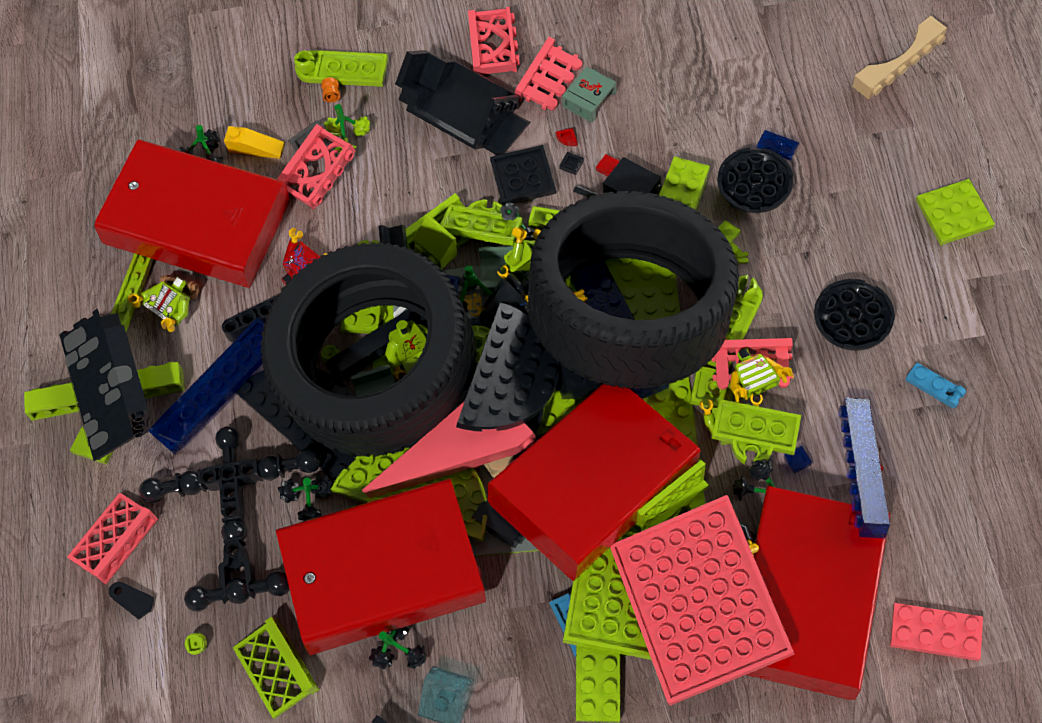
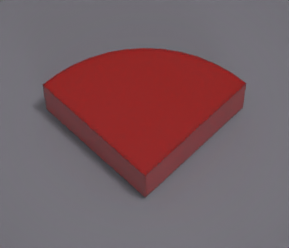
(566, 137)

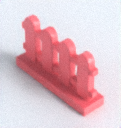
(548, 67)
(758, 346)

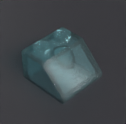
(445, 696)

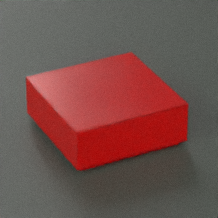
(606, 165)

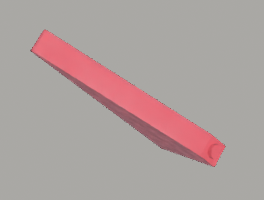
(449, 451)

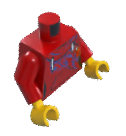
(297, 255)

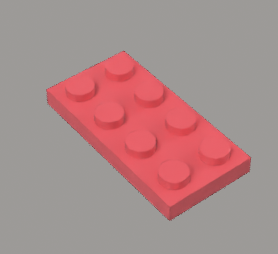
(936, 631)

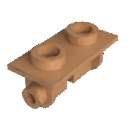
(191, 288)

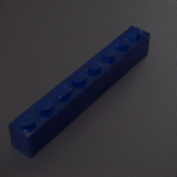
(864, 468)

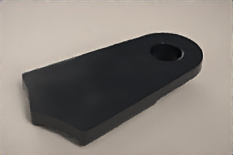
(132, 599)

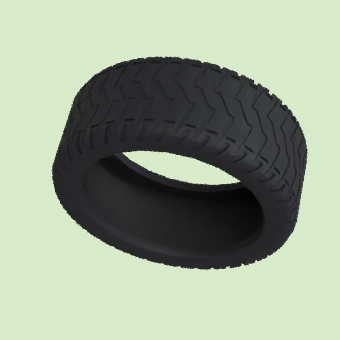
(618, 348)

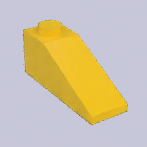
(249, 142)

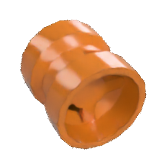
(330, 90)

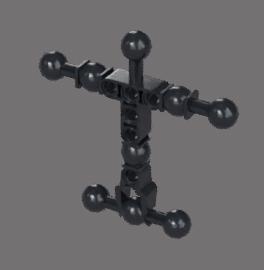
(234, 528)

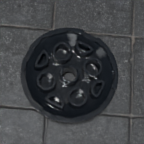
(764, 167)
(857, 299)

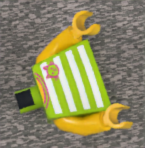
(756, 375)

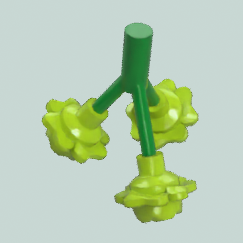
(336, 125)

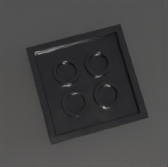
(522, 175)

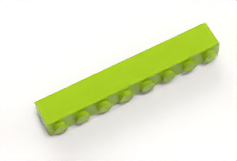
(60, 399)

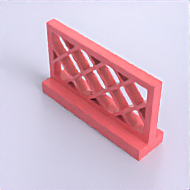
(122, 545)

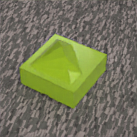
(729, 230)

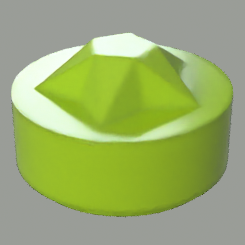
(195, 643)

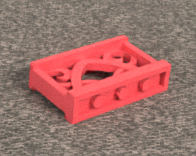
(477, 25)
(323, 181)

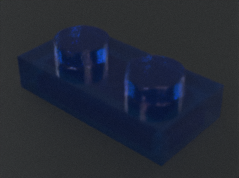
(781, 145)

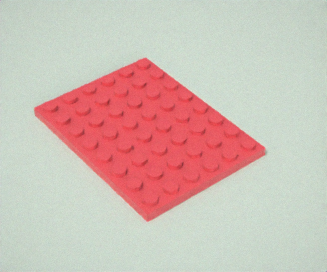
(700, 600)

